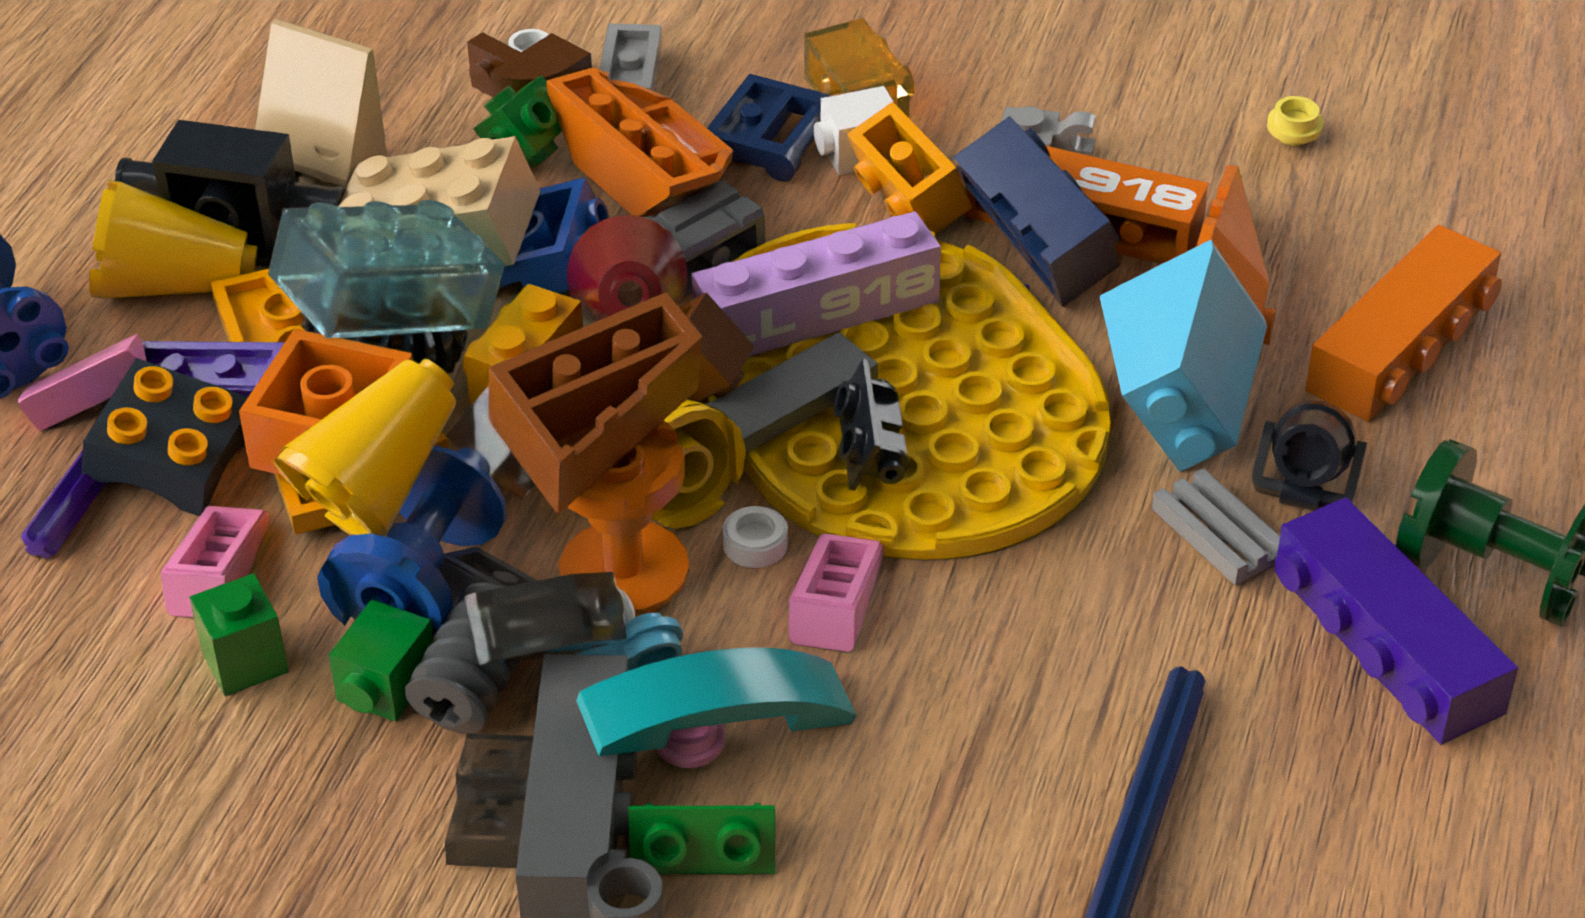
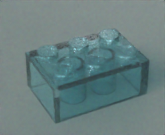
(385, 269)

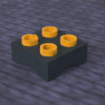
(165, 435)

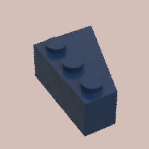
(1039, 209)

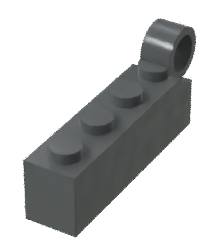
(578, 808)

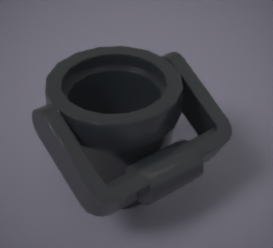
(1309, 448)

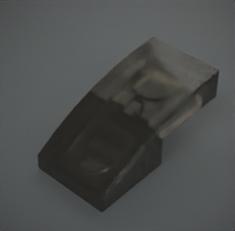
(489, 801)

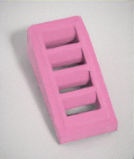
(212, 560)
(834, 599)

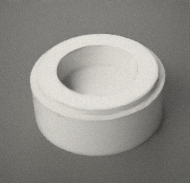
(755, 537)

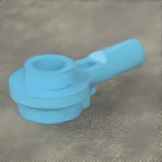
(648, 641)

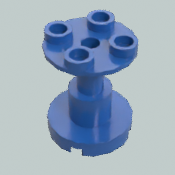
(29, 329)
(449, 504)

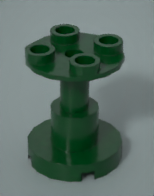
(1480, 520)

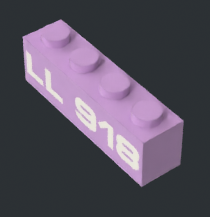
(827, 282)

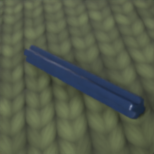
(1147, 796)

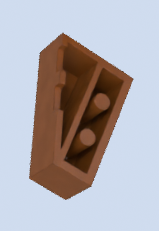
(593, 394)

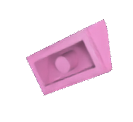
(80, 384)

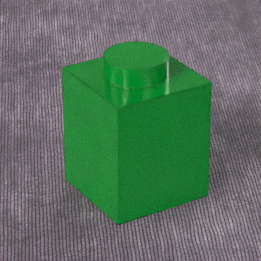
(239, 634)
(378, 659)

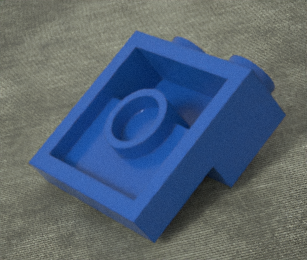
(556, 224)

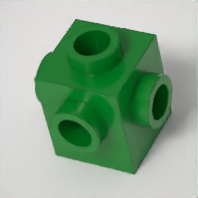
(524, 115)

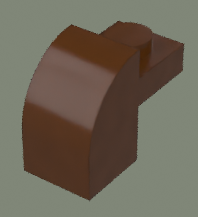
(499, 65)

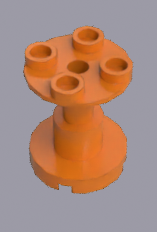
(643, 556)

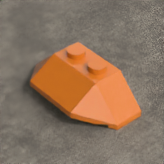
(635, 141)

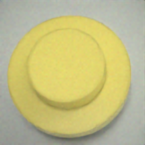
(1295, 121)

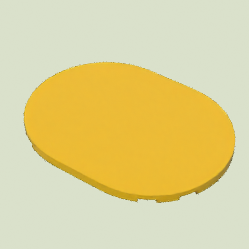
(994, 416)

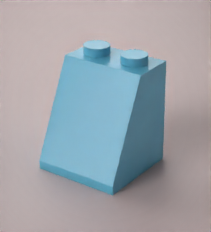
(1186, 352)

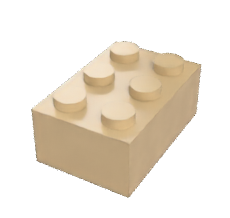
(481, 182)

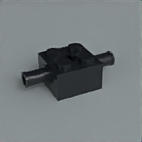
(230, 177)

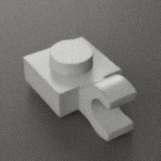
(1056, 133)

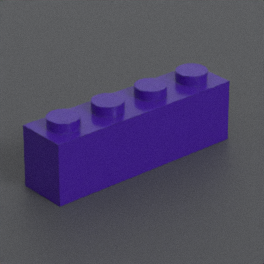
(1395, 620)

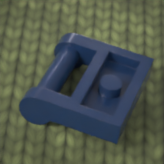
(757, 115)

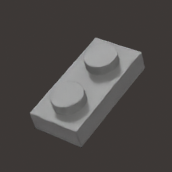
(632, 53)

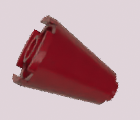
(621, 252)

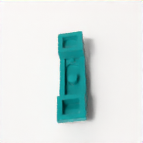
(712, 688)

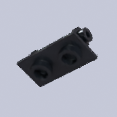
(870, 428)

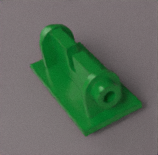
(704, 838)

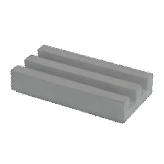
(1227, 521)

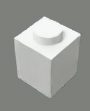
(839, 117)

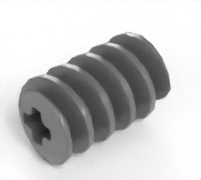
(450, 682)

